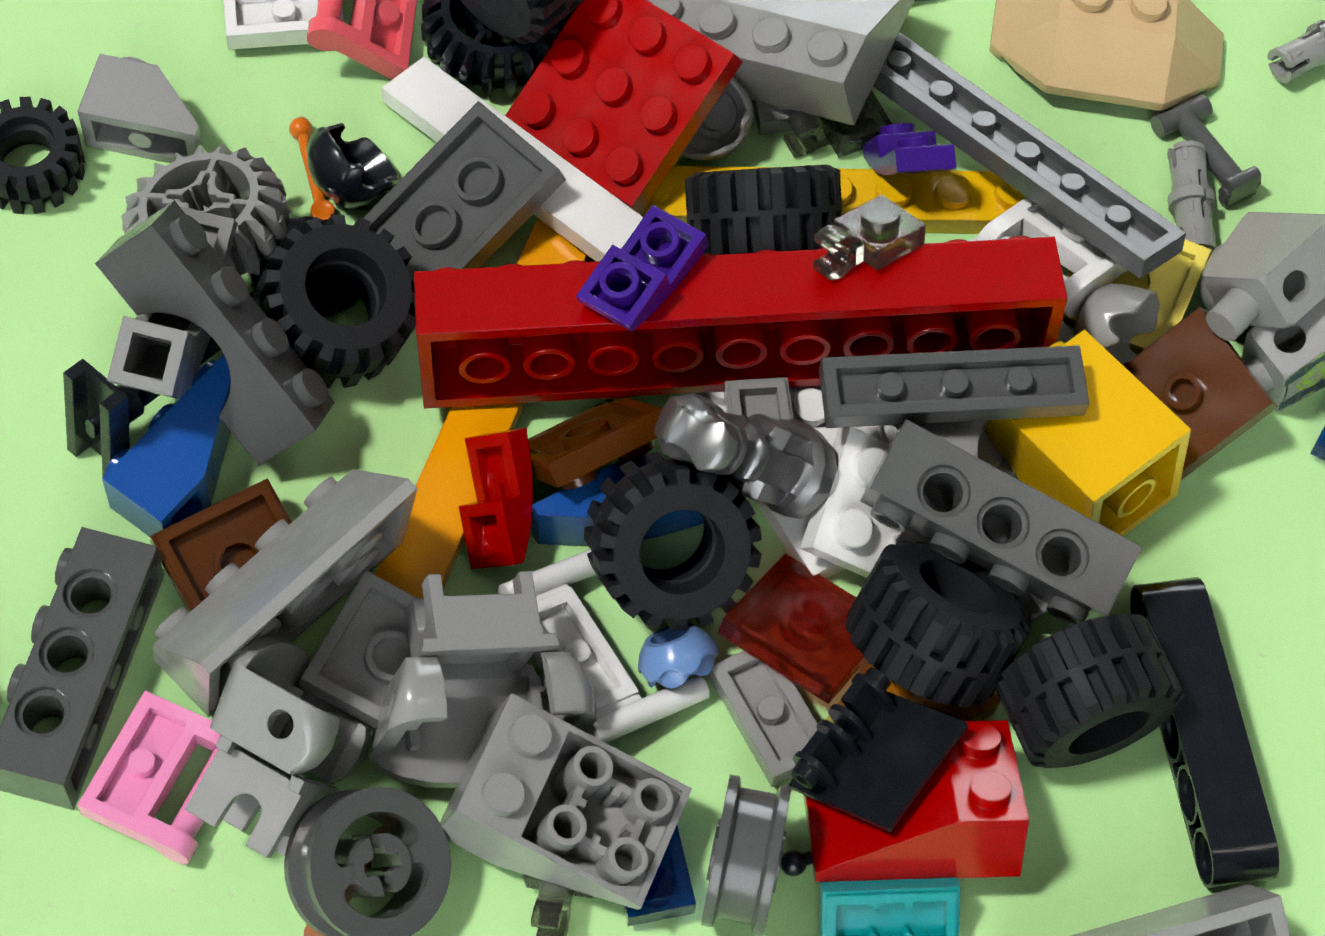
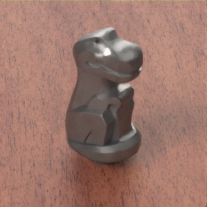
(763, 456)

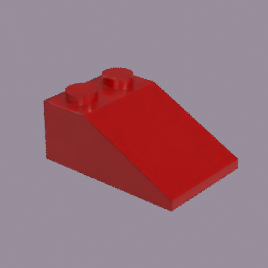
(960, 826)

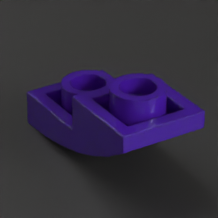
(905, 151)
(645, 271)

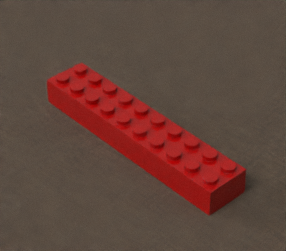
(733, 317)

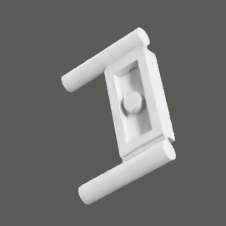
(616, 696)

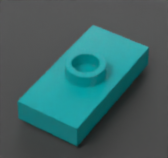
(890, 907)

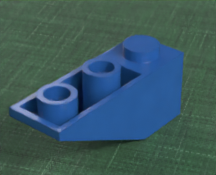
(178, 458)

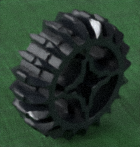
(486, 59)

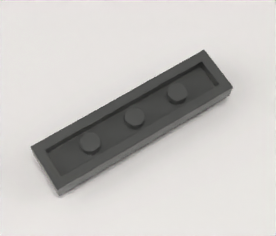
(953, 386)

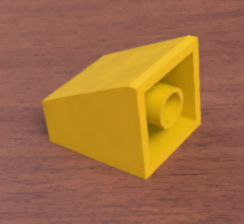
(1112, 461)

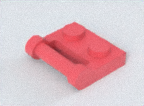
(376, 36)

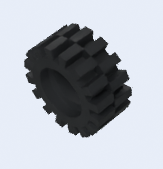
(51, 175)

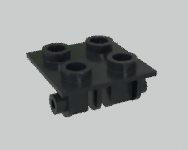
(874, 752)

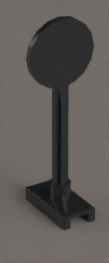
(101, 412)

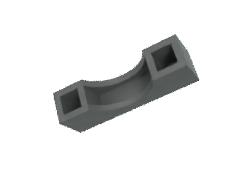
(175, 271)

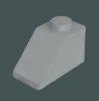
(136, 111)

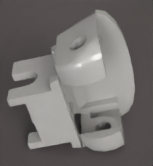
(460, 671)
(269, 739)

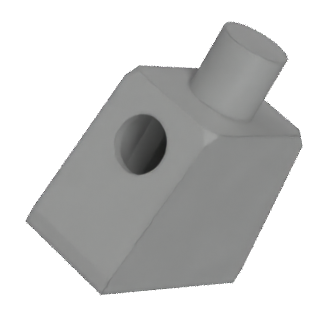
(1266, 272)

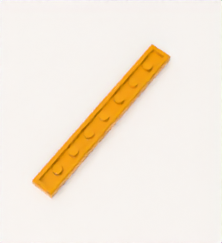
(446, 481)

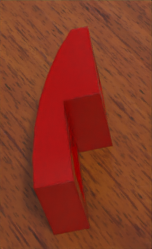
(501, 519)

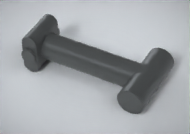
(1187, 120)

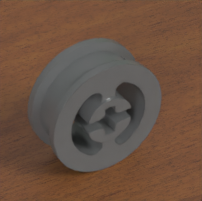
(746, 855)
(407, 861)

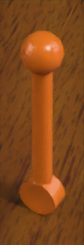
(301, 129)

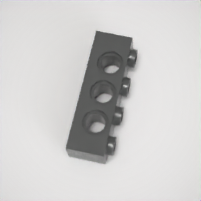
(1095, 554)
(56, 763)

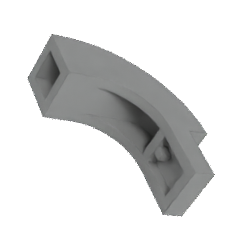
(163, 349)

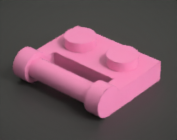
(143, 771)

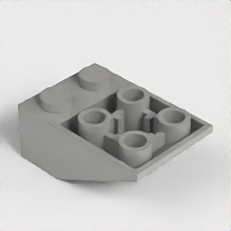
(563, 806)

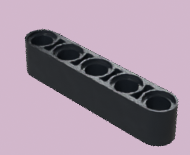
(1209, 740)

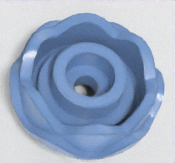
(673, 656)

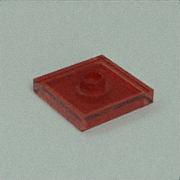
(797, 628)

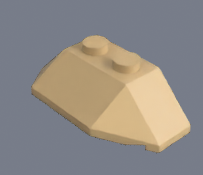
(1110, 49)

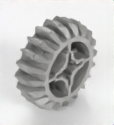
(225, 186)

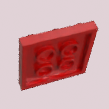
(624, 94)

